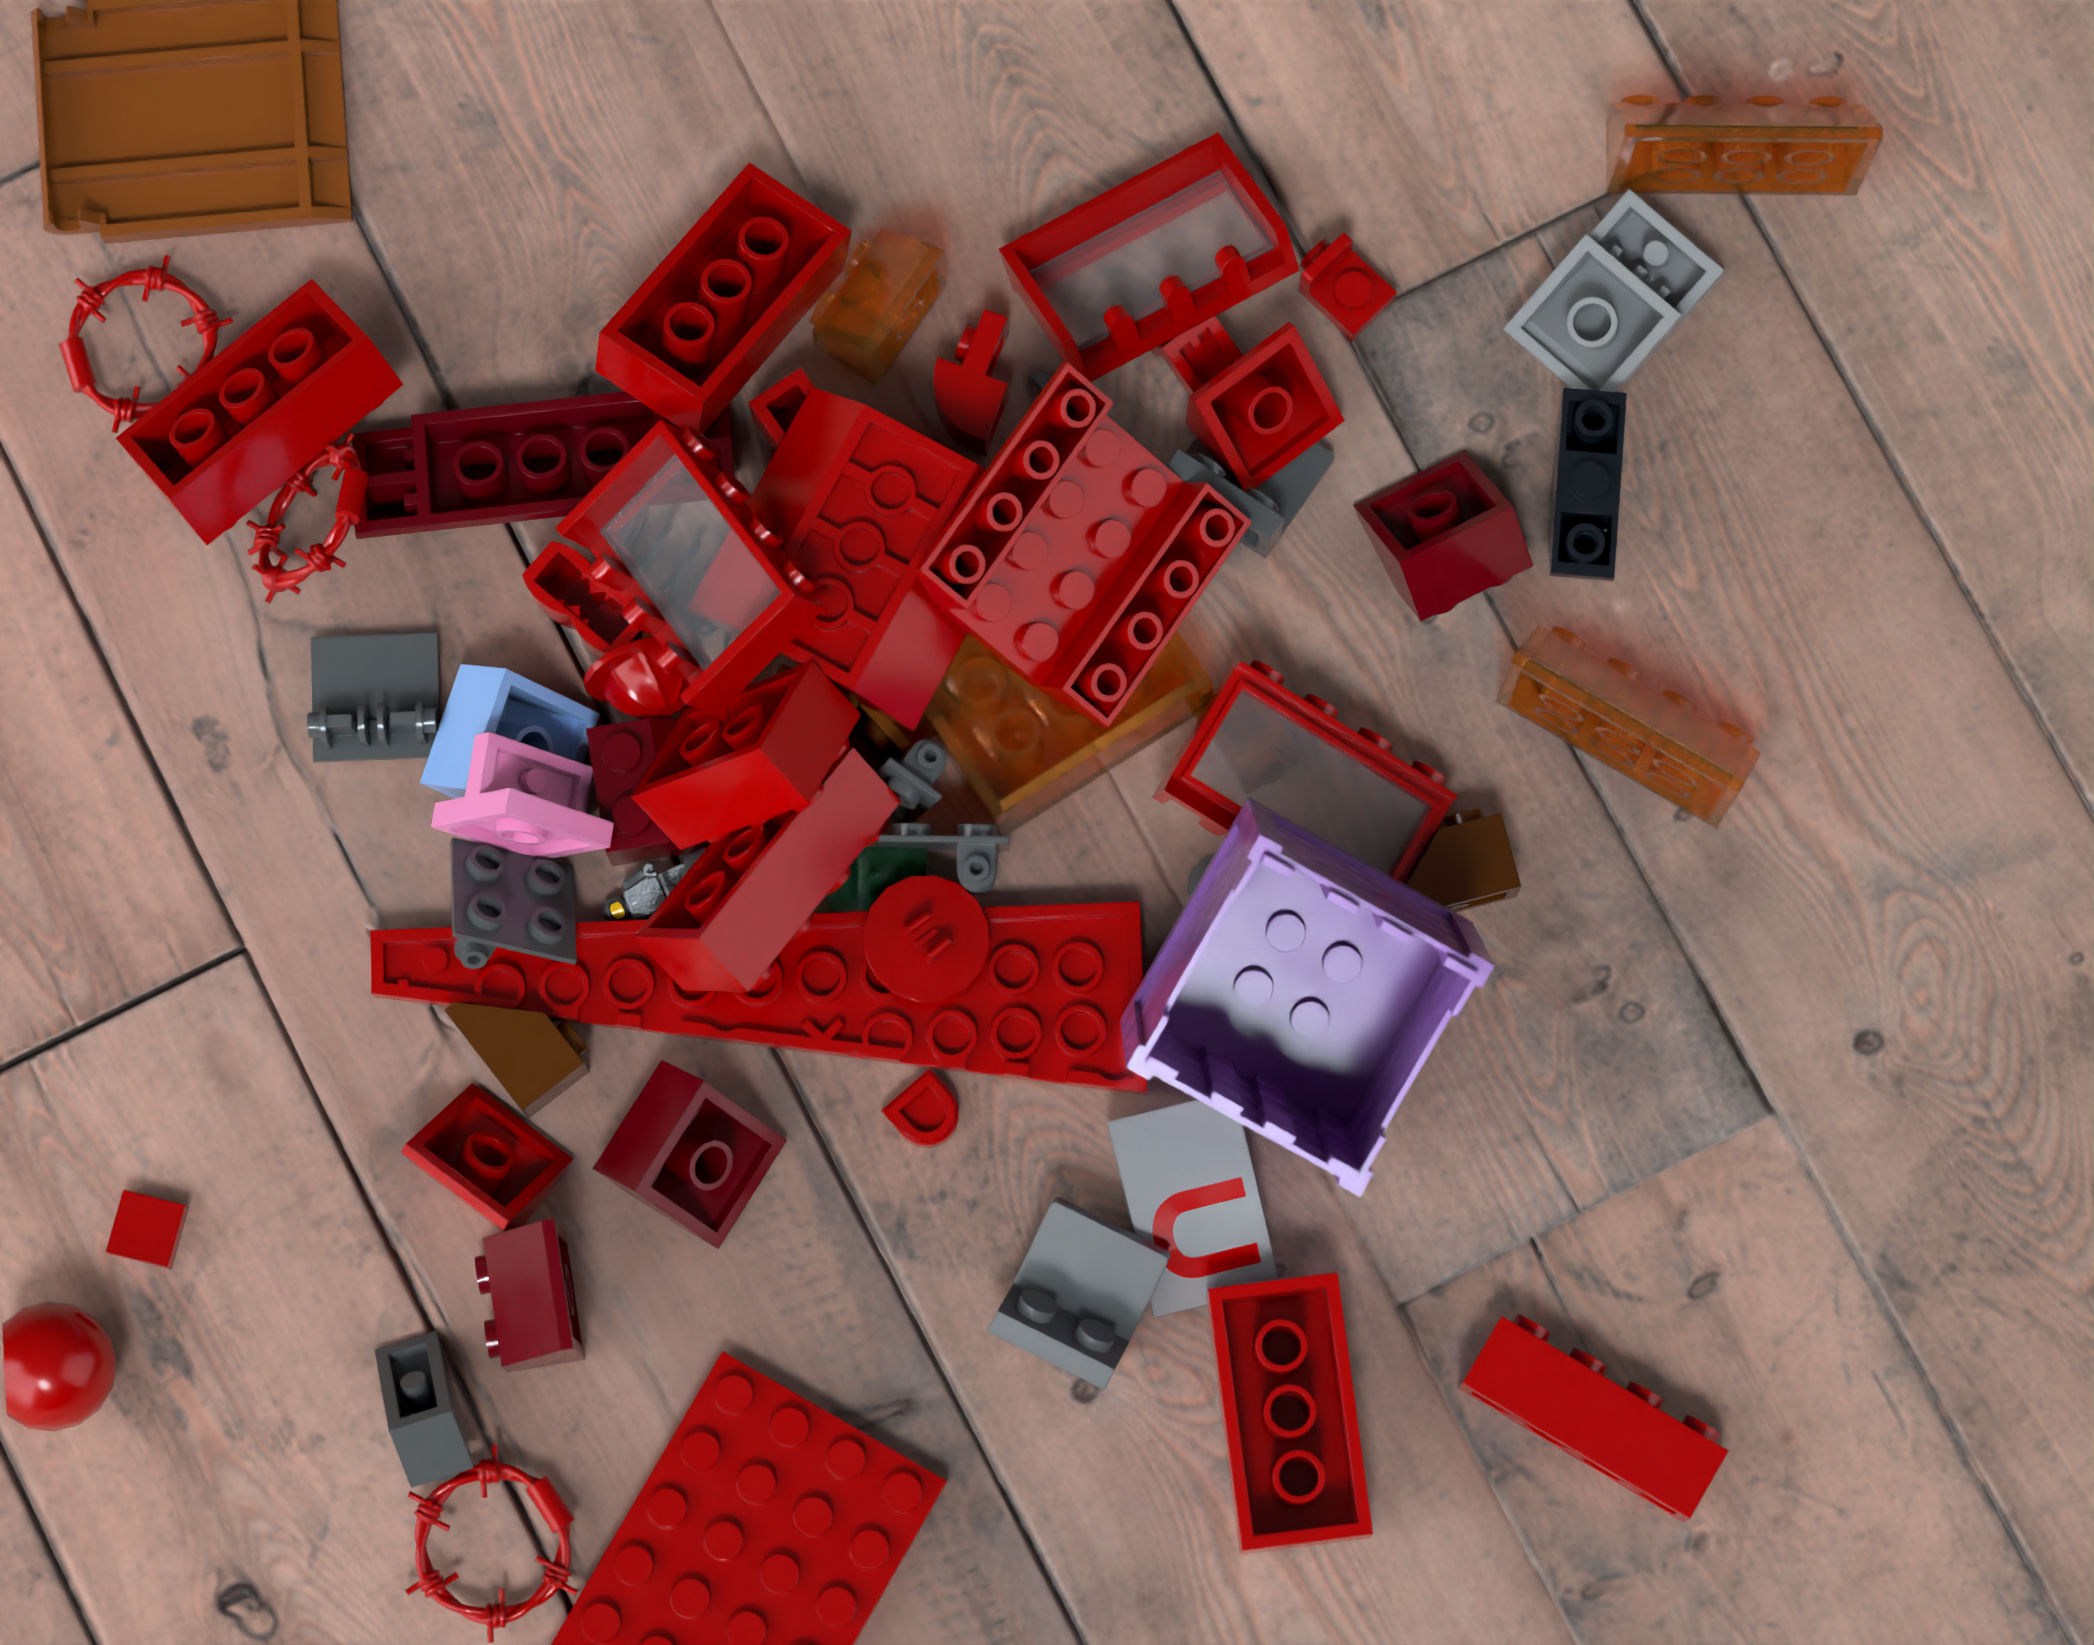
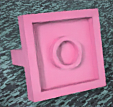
(524, 802)

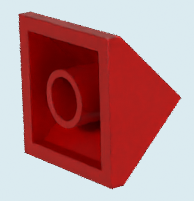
(1263, 409)
(488, 1158)

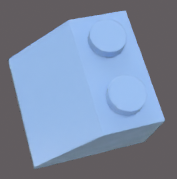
(509, 706)

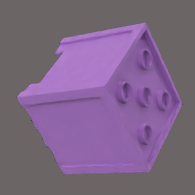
(1302, 992)

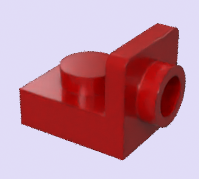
(1344, 286)
(1199, 354)

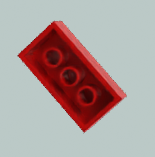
(722, 300)
(259, 411)
(764, 883)
(1289, 1413)

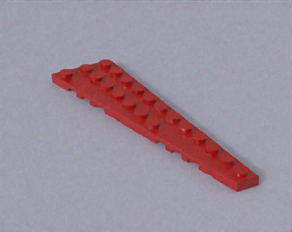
(1034, 1012)

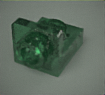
(874, 872)

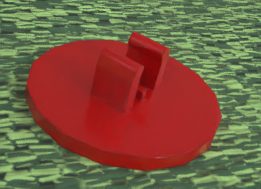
(925, 939)

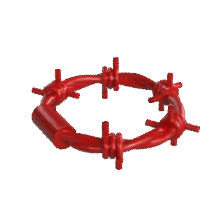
(76, 354)
(347, 514)
(550, 1507)

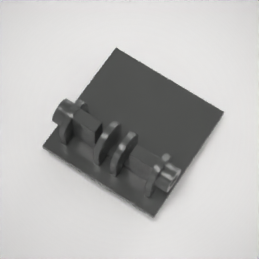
(374, 697)
(974, 845)
(510, 904)

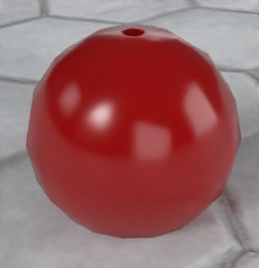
(56, 1366)

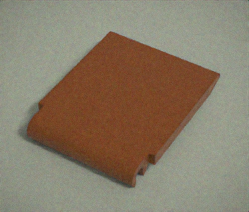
(190, 117)

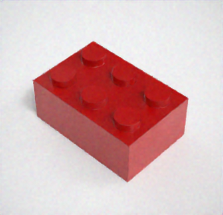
(754, 763)

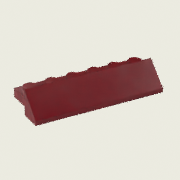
(504, 461)

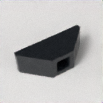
(1586, 484)

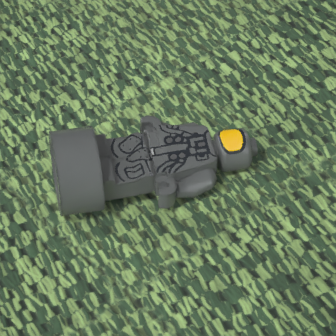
(647, 890)

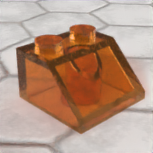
(879, 304)

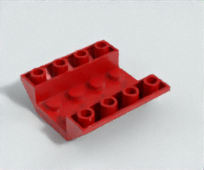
(860, 513)
(1078, 551)

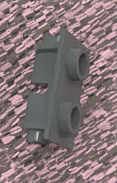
(913, 778)

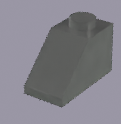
(423, 1409)

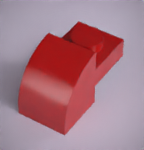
(966, 394)

